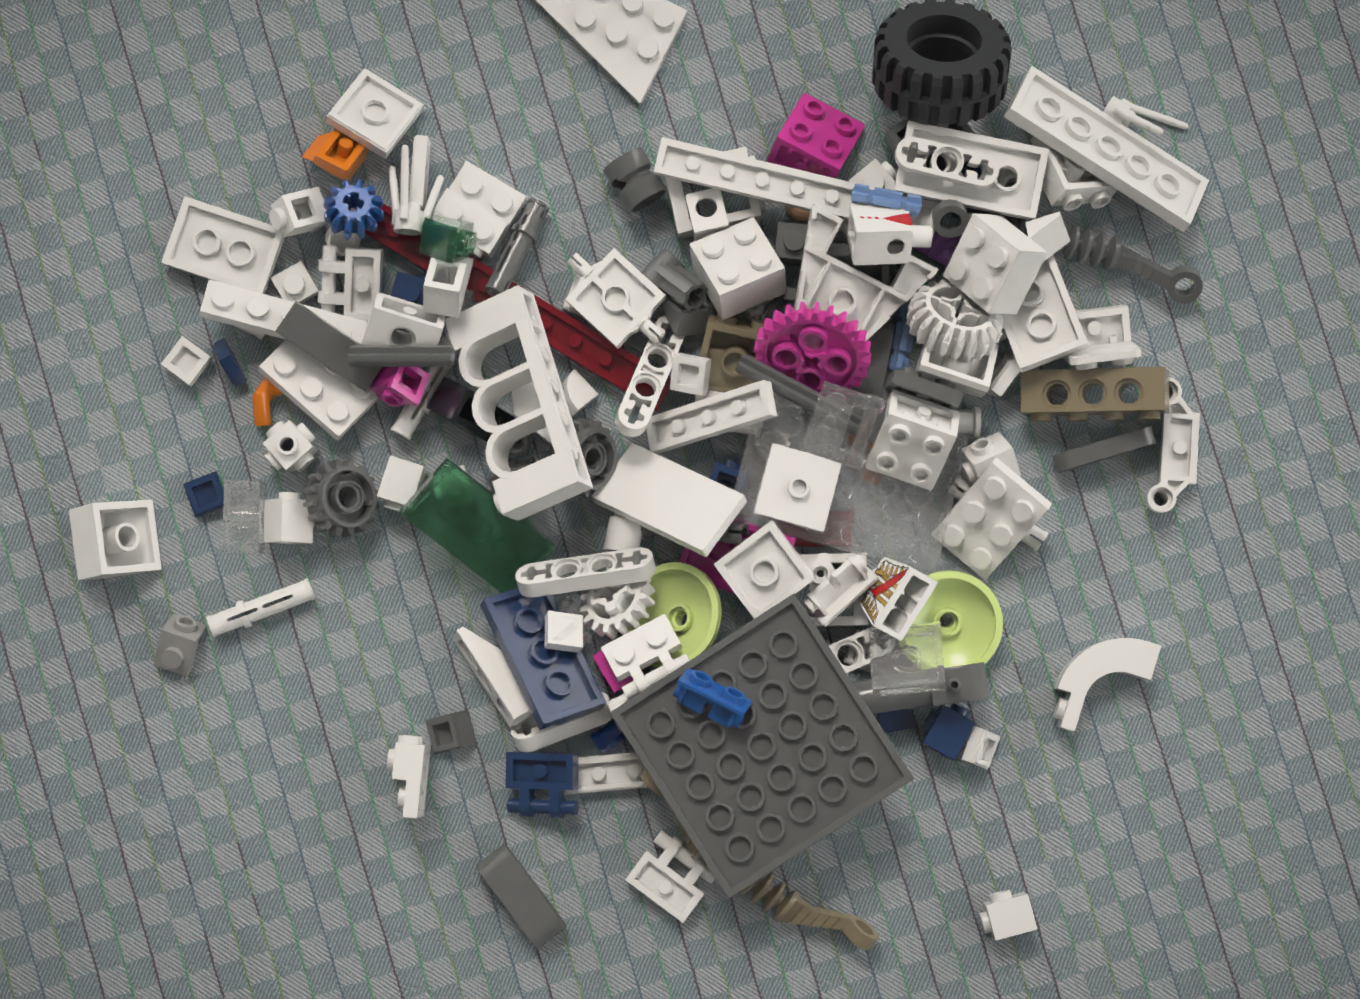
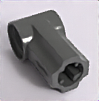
(675, 281)

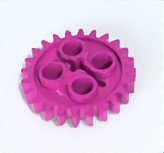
(814, 347)

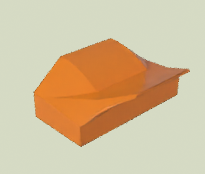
(336, 154)

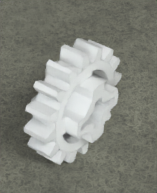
(619, 604)

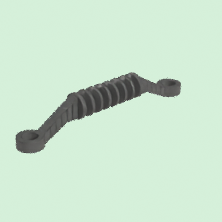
(1113, 254)

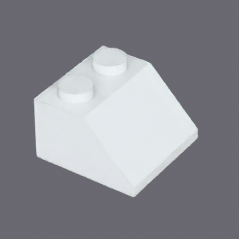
(114, 539)

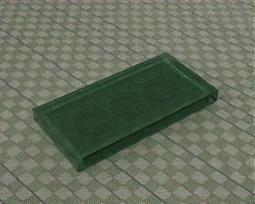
(468, 525)

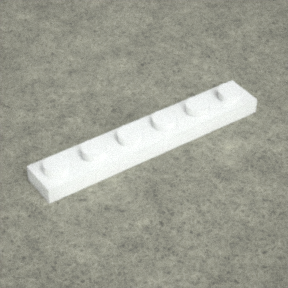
(264, 312)

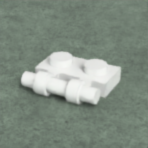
(362, 280)
(641, 649)
(665, 885)

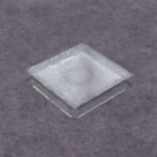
(908, 664)

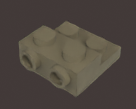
(725, 344)

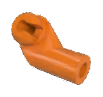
(261, 402)

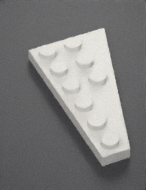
(621, 35)

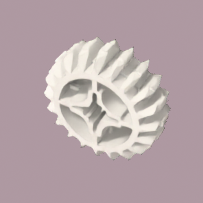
(952, 322)

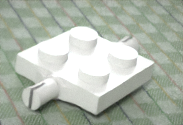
(615, 298)

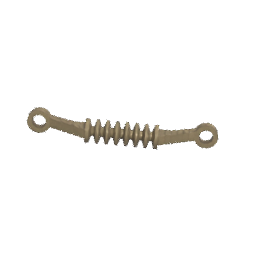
(793, 907)

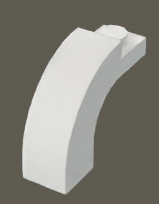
(1118, 655)

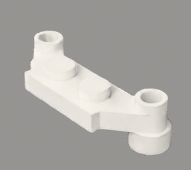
(1177, 451)

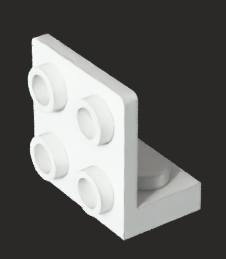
(913, 440)

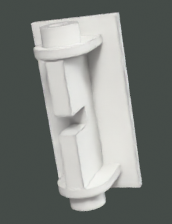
(830, 600)

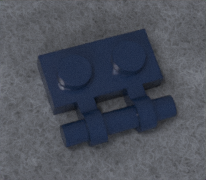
(542, 771)

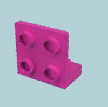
(815, 138)

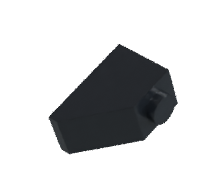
(455, 404)

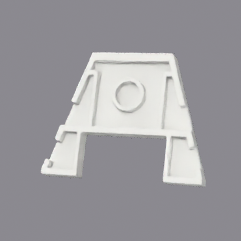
(846, 288)

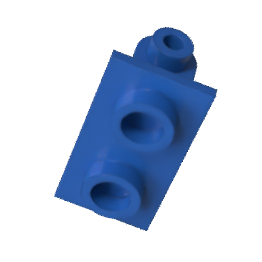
(728, 703)

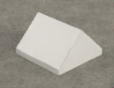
(969, 377)

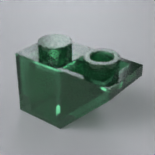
(447, 238)

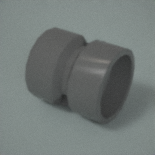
(636, 182)

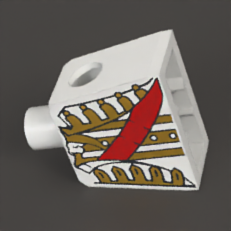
(896, 597)

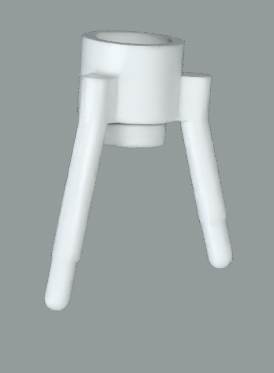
(1125, 113)
(407, 216)

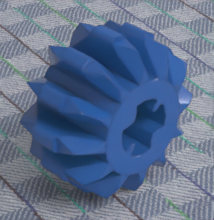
(367, 211)

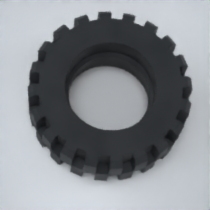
(941, 62)

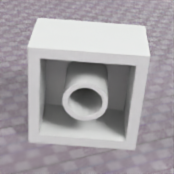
(995, 264)
(738, 268)

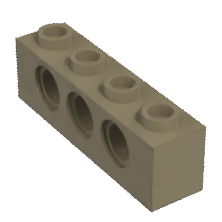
(1039, 385)

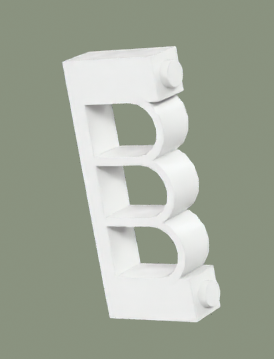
(473, 336)

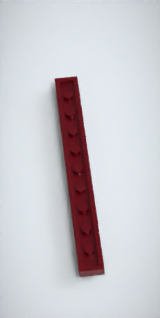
(562, 331)

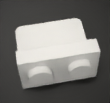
(1107, 336)

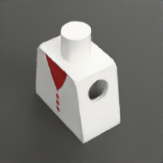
(883, 235)

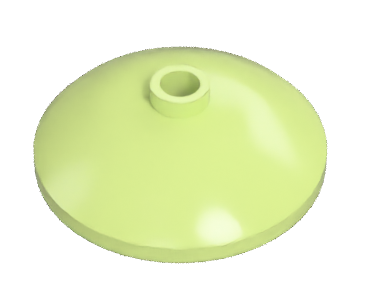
(683, 591)
(975, 617)

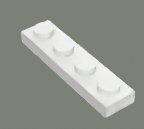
(711, 417)

